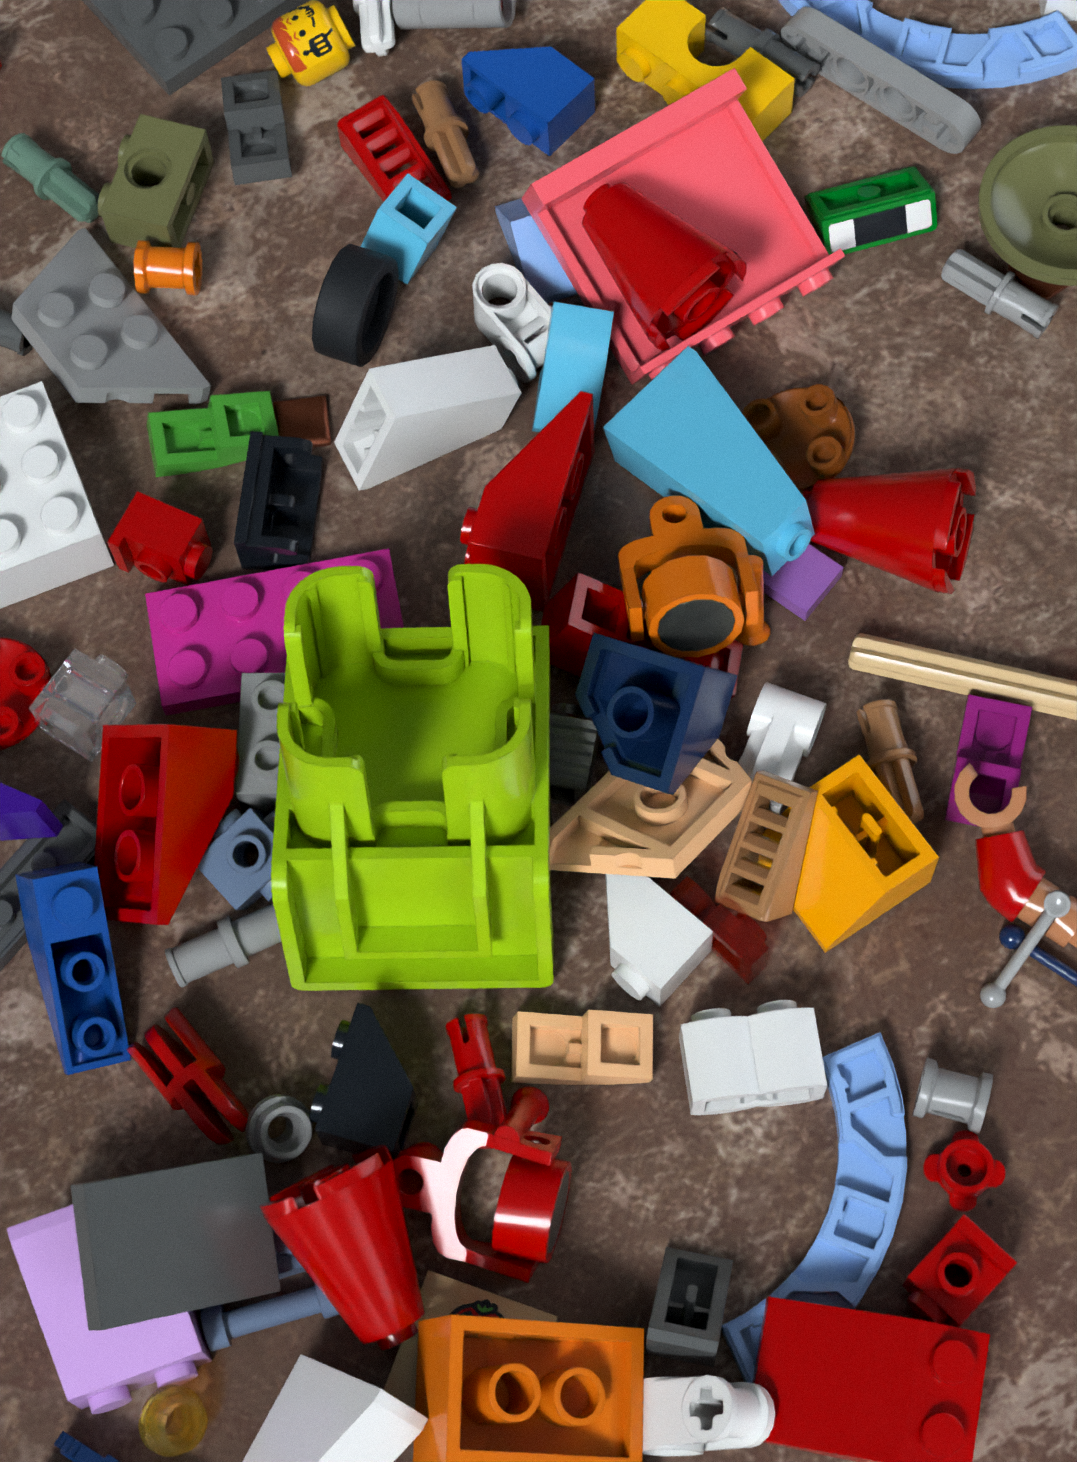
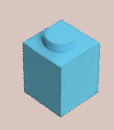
(409, 226)

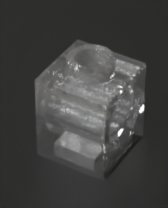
(82, 700)

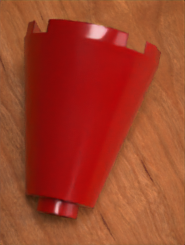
(660, 262)
(898, 522)
(354, 1244)

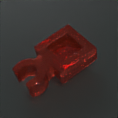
(735, 938)

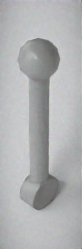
(1056, 905)

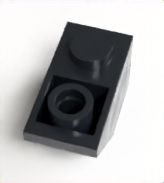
(369, 1091)

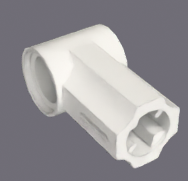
(781, 733)

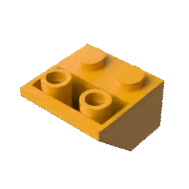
(857, 855)

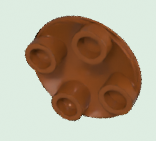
(805, 432)

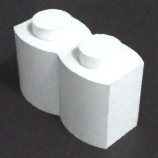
(752, 1058)

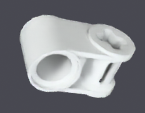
(515, 328)
(703, 1415)

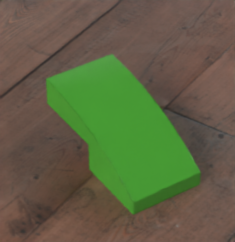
(208, 436)

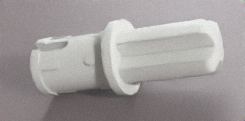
(376, 25)

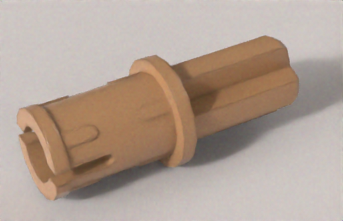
(445, 132)
(890, 755)

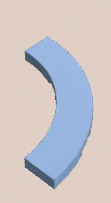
(956, 60)
(864, 1195)

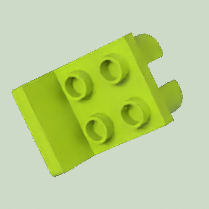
(414, 790)

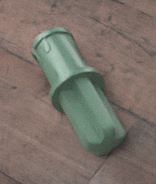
(51, 177)

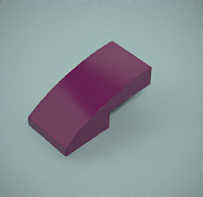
(994, 745)

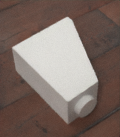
(424, 411)
(333, 1419)

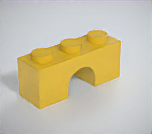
(661, 49)

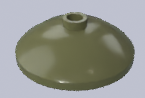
(1023, 197)

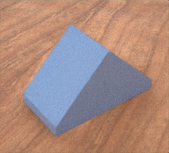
(532, 253)

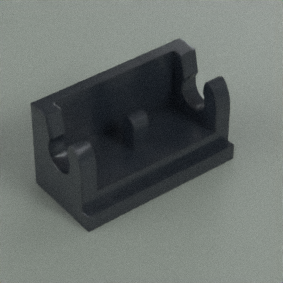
(278, 502)

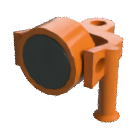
(691, 592)

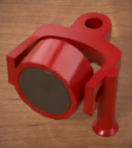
(530, 1197)

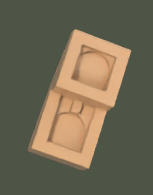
(582, 1049)

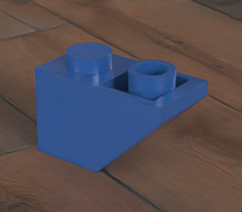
(532, 92)

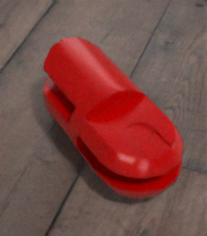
(191, 1079)

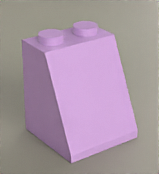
(106, 1364)

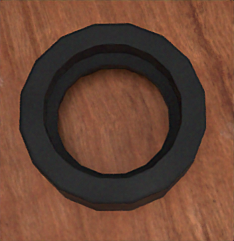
(355, 305)

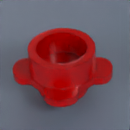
(964, 1151)

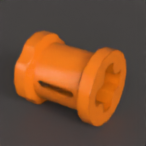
(168, 267)

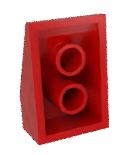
(534, 501)
(158, 812)
(870, 1383)

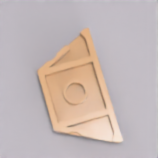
(647, 832)

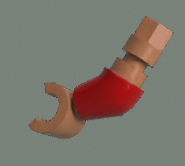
(1007, 867)

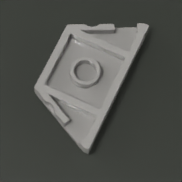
(101, 332)

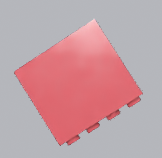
(715, 174)

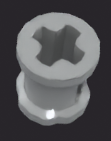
(953, 1095)

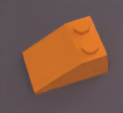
(528, 1391)

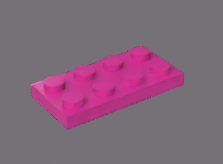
(236, 626)

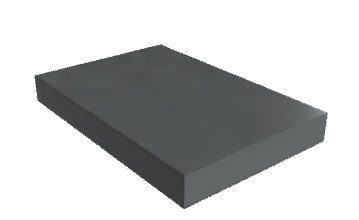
(174, 1240)

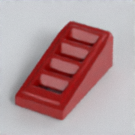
(373, 130)

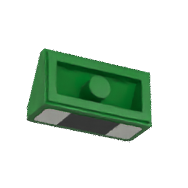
(873, 211)

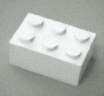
(44, 509)

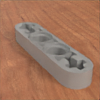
(882, 80)

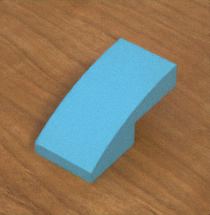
(572, 359)

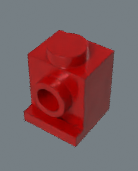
(161, 541)
(977, 1255)

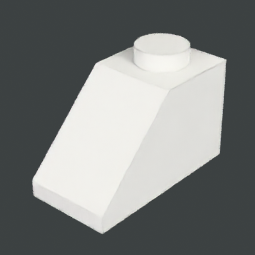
(651, 938)

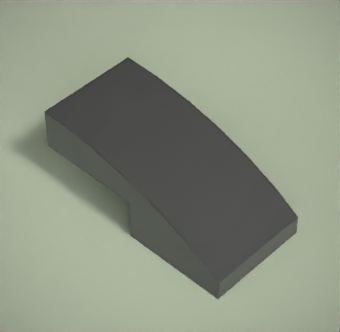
(256, 127)

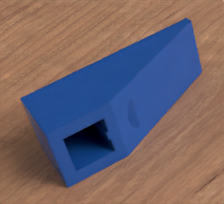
(74, 964)

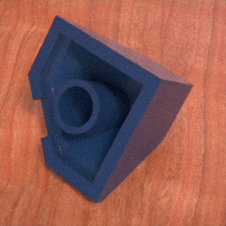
(652, 710)

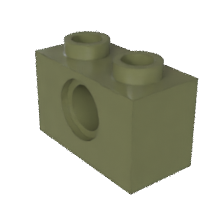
(162, 154)

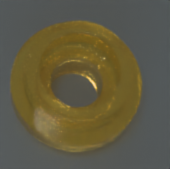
(187, 1425)

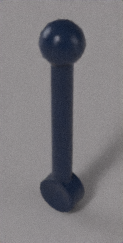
(1013, 935)

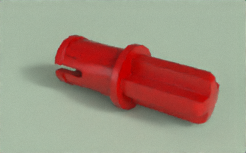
(476, 1070)

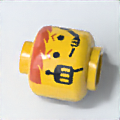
(310, 43)

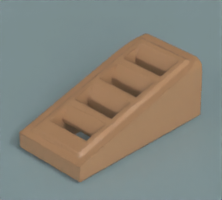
(741, 865)

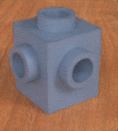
(226, 858)

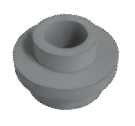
(296, 1134)

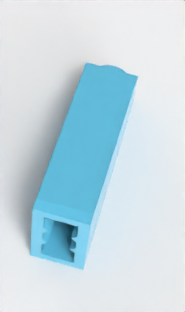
(696, 444)

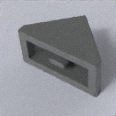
(689, 1307)

